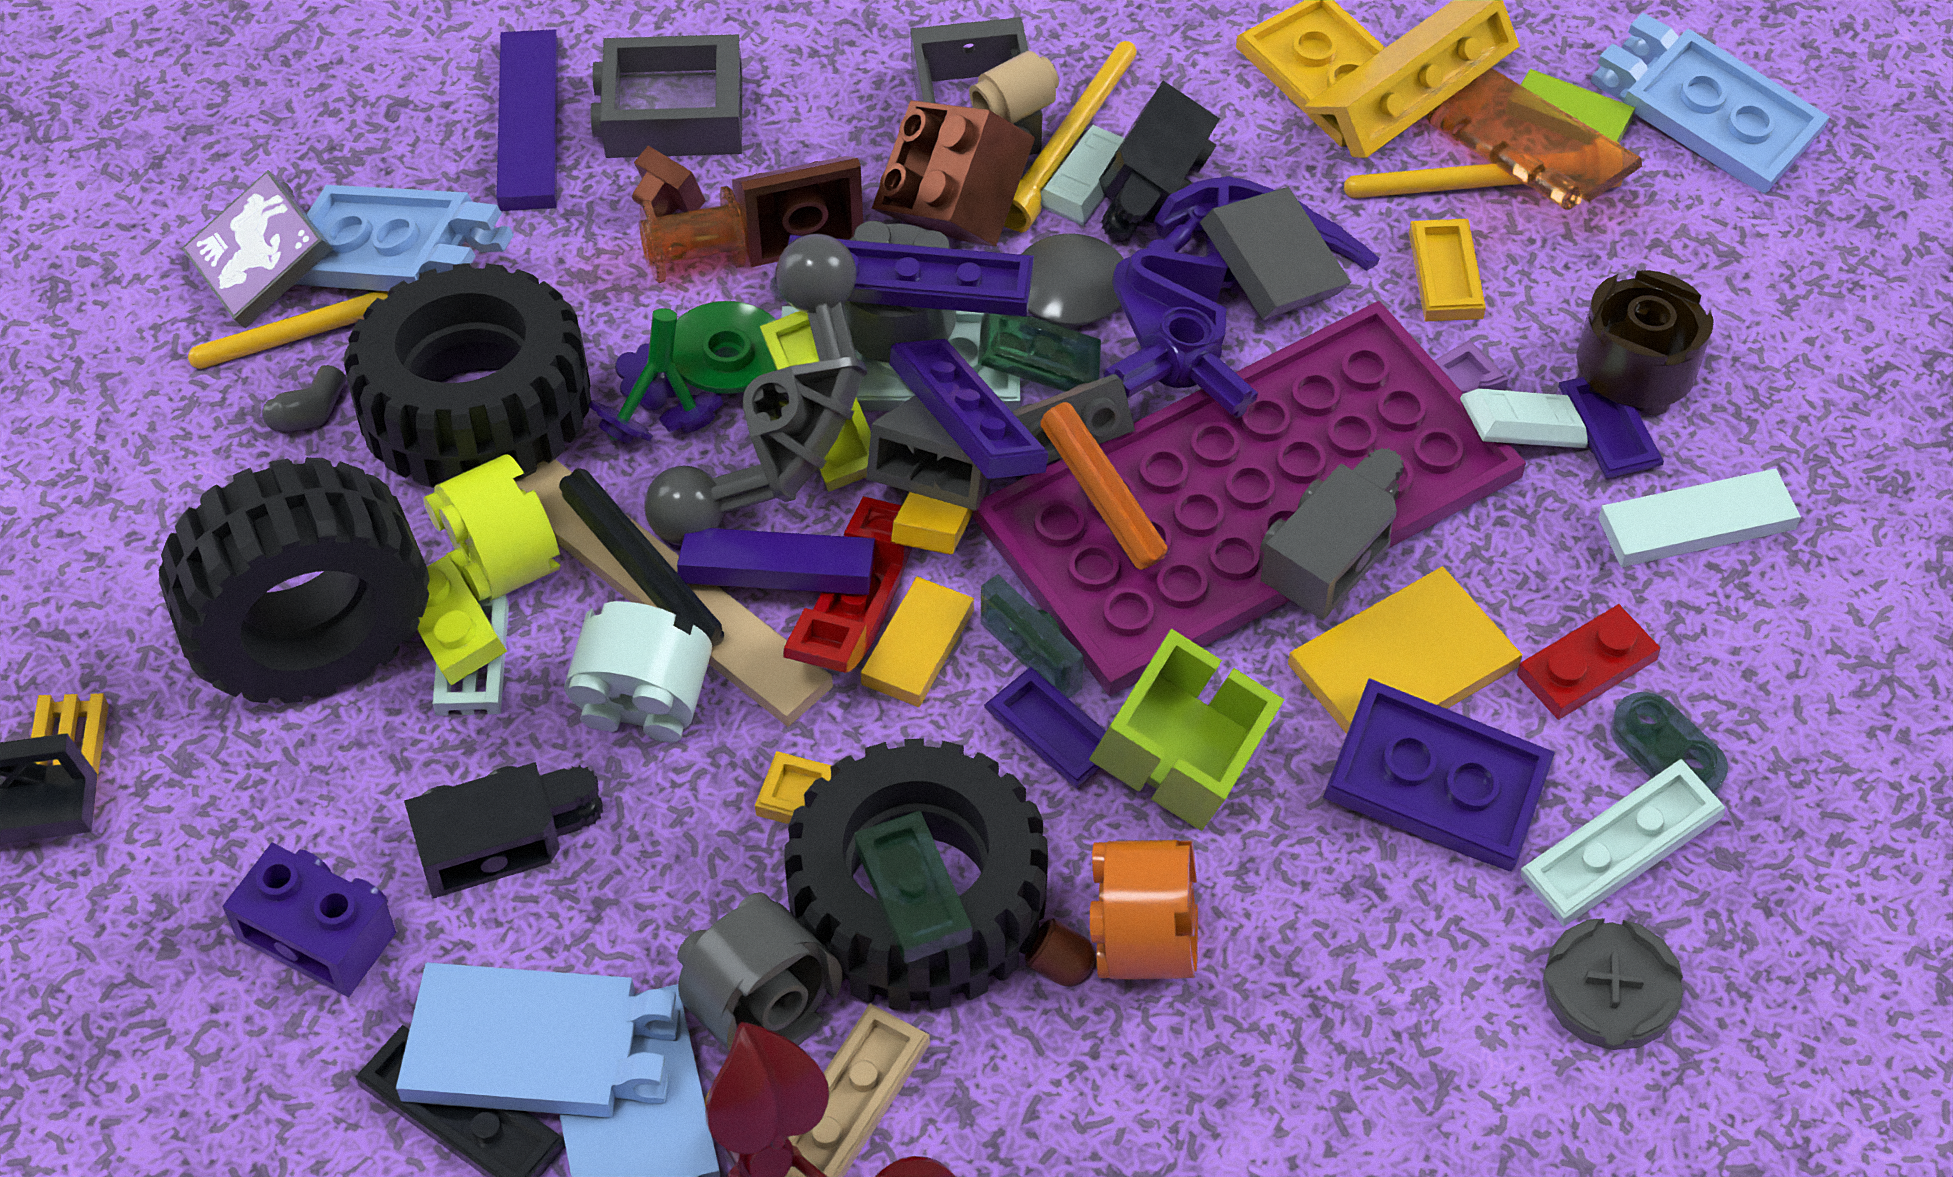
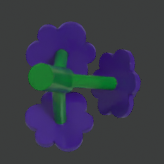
(649, 379)

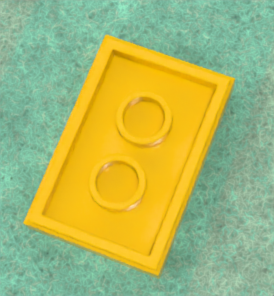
(1309, 52)
(1418, 640)

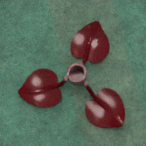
(775, 1092)

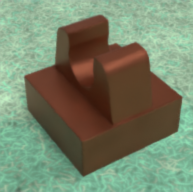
(666, 184)

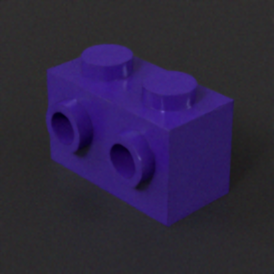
(311, 917)

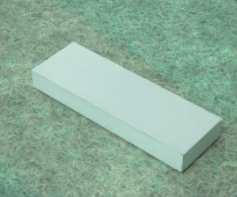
(1699, 517)
(1622, 842)

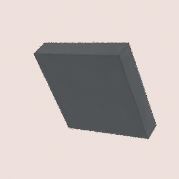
(1275, 252)

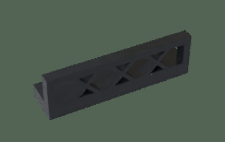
(44, 799)

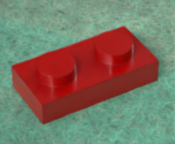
(1588, 661)

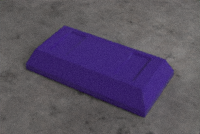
(1613, 431)
(1049, 725)

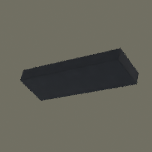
(485, 1138)

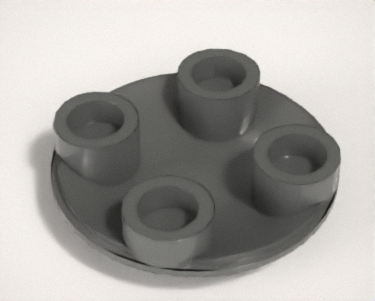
(1072, 280)

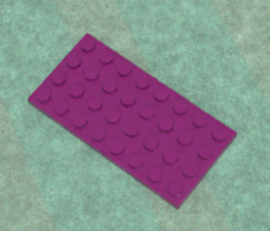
(1225, 480)

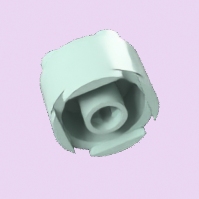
(637, 670)

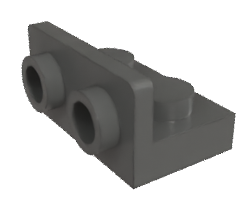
(1099, 404)

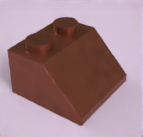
(799, 202)

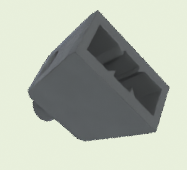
(920, 457)

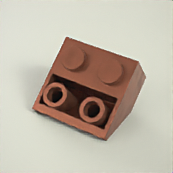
(954, 171)

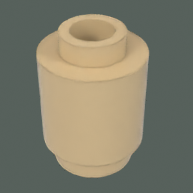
(1016, 87)

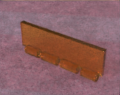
(1533, 140)

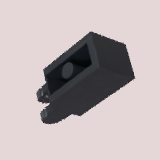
(1155, 159)
(499, 823)

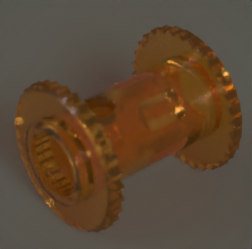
(693, 234)

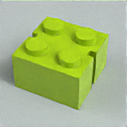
(1180, 742)

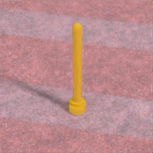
(1429, 180)
(1027, 199)
(282, 331)

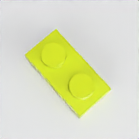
(456, 624)

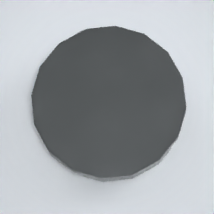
(1613, 984)

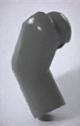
(306, 407)

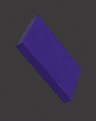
(1439, 775)

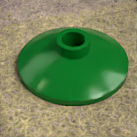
(722, 346)

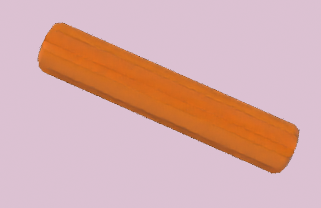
(1103, 486)

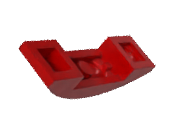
(845, 625)

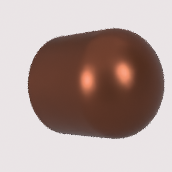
(1061, 954)

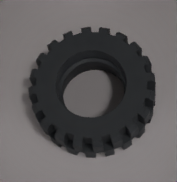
(460, 325)
(279, 528)
(963, 807)

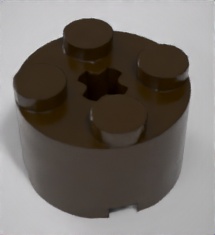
(1644, 340)

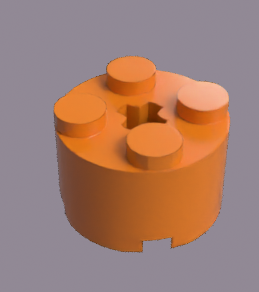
(1145, 909)

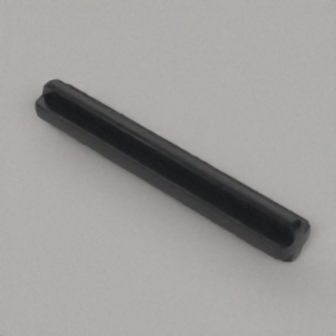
(637, 555)

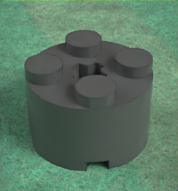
(880, 325)
(757, 972)

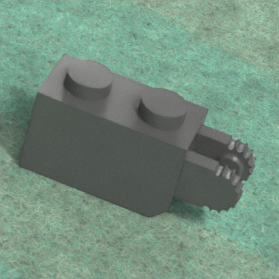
(1334, 533)

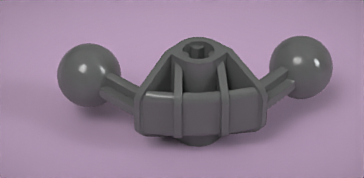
(788, 412)

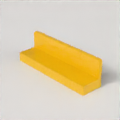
(1417, 73)

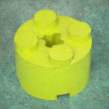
(495, 528)

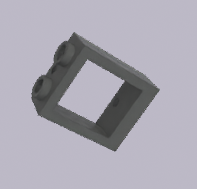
(941, 55)

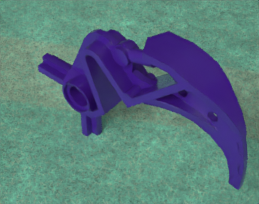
(1175, 296)

